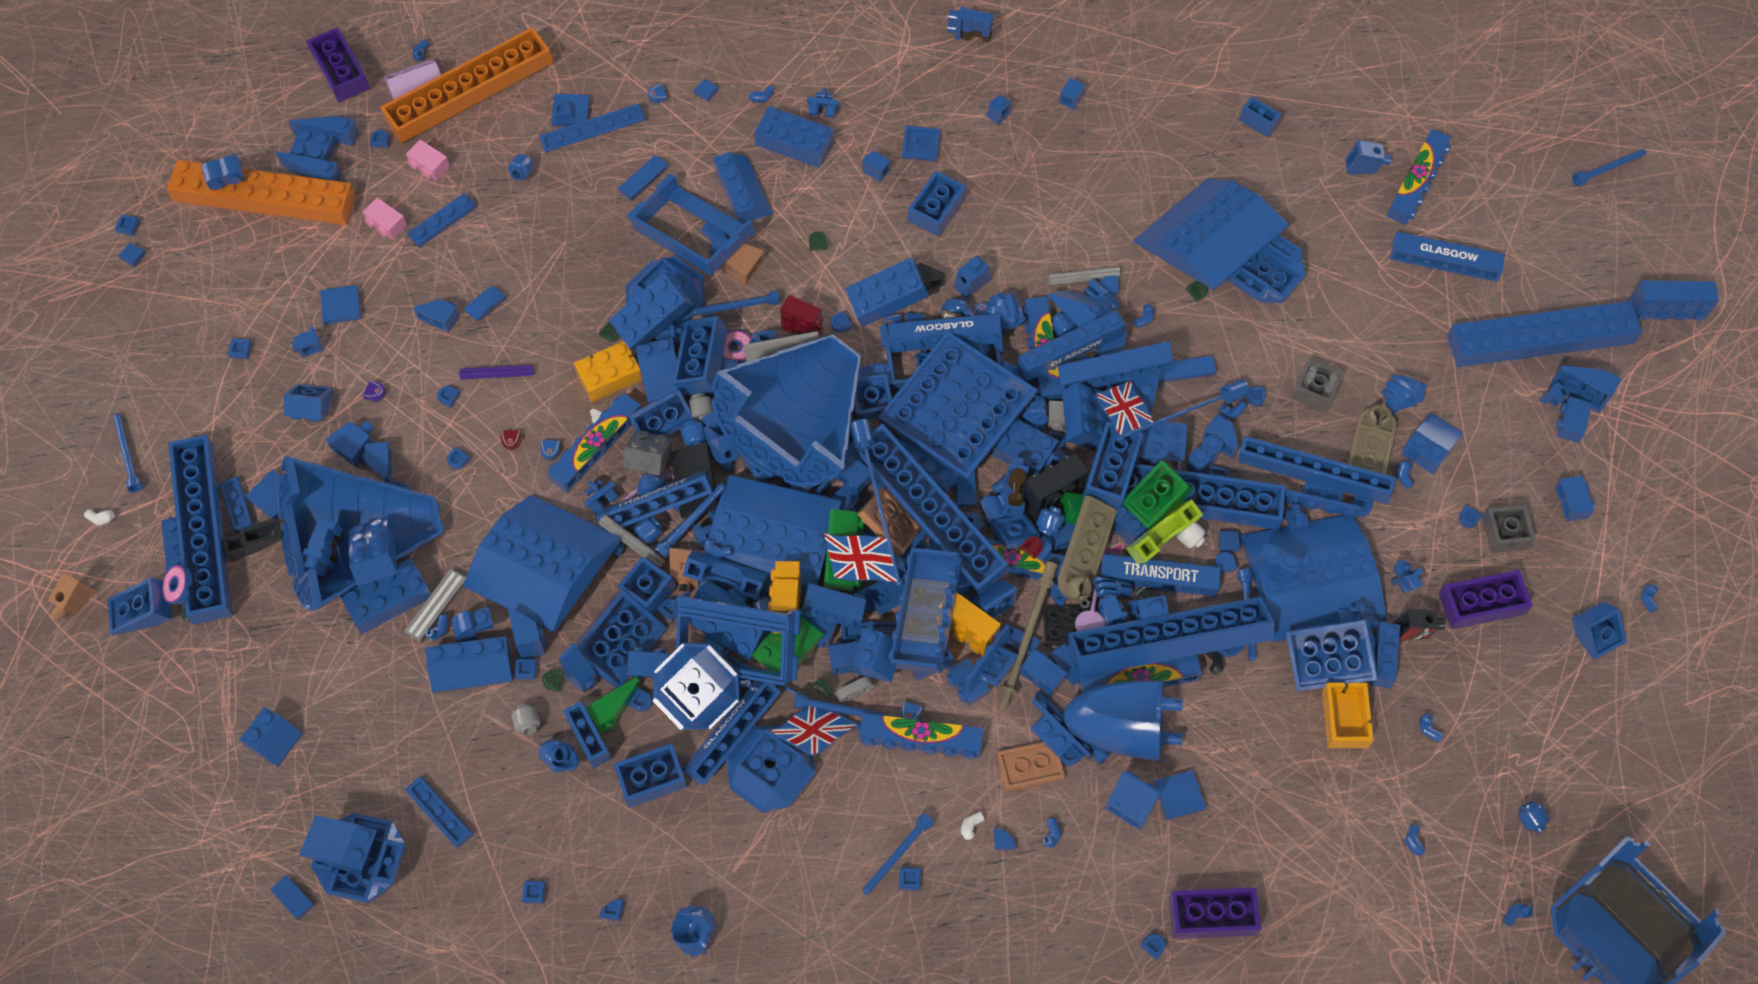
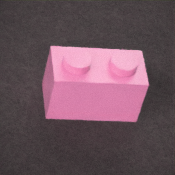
(427, 160)
(384, 219)

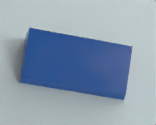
(662, 415)

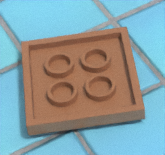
(900, 525)

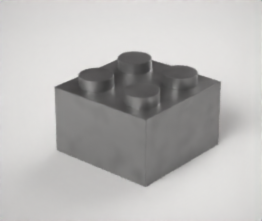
(1317, 385)
(647, 452)
(1508, 529)

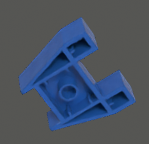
(315, 146)

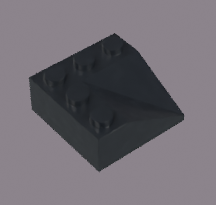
(1052, 485)

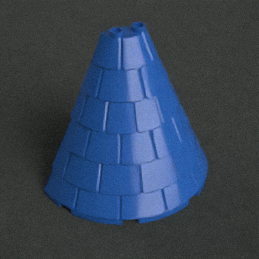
(791, 409)
(318, 492)

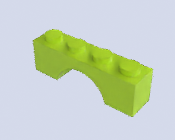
(1173, 523)

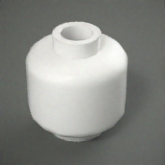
(1192, 535)

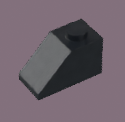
(932, 277)

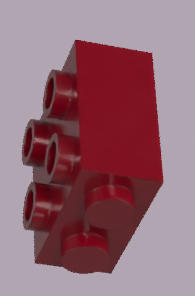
(800, 317)

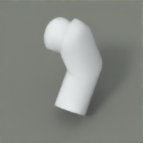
(99, 518)
(969, 823)

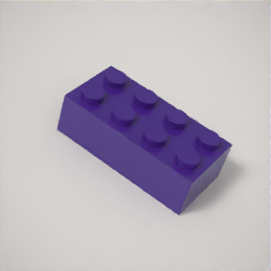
(338, 64)
(1485, 599)
(1214, 913)

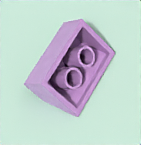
(411, 78)

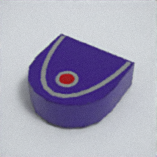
(374, 391)

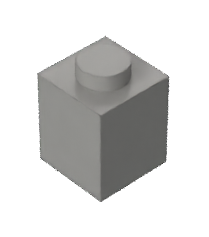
(1056, 416)

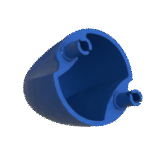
(1124, 718)

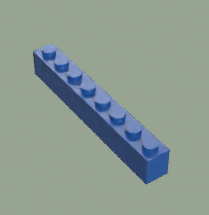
(1317, 470)

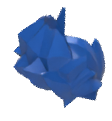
(1008, 308)
(1403, 393)
(693, 929)

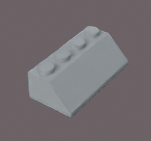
(769, 347)

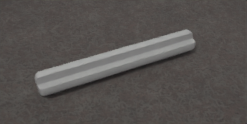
(1085, 275)
(632, 541)

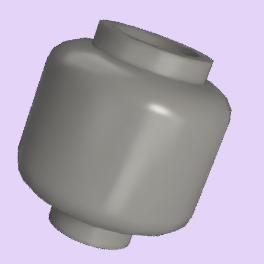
(700, 406)
(525, 719)

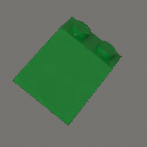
(1157, 494)
(770, 649)

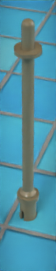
(1045, 583)

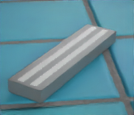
(435, 605)

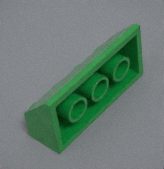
(842, 524)

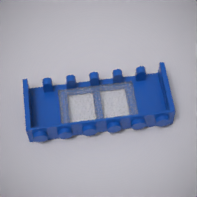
(925, 610)

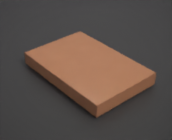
(1029, 766)

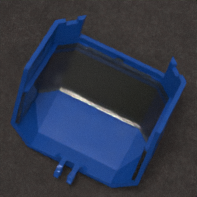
(1631, 924)

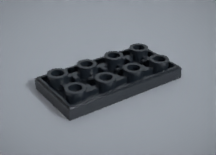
(687, 463)
(1060, 622)

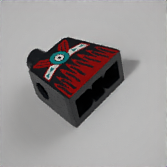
(1418, 624)

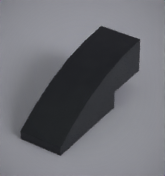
(252, 540)

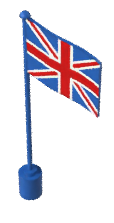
(1131, 415)
(863, 556)
(810, 728)

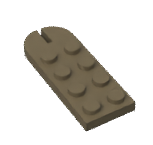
(1371, 441)
(1086, 549)

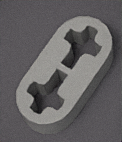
(854, 689)

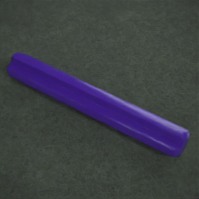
(496, 372)

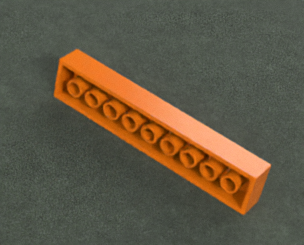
(466, 85)
(265, 194)

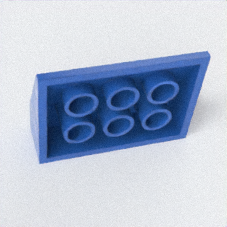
(631, 629)
(1332, 654)

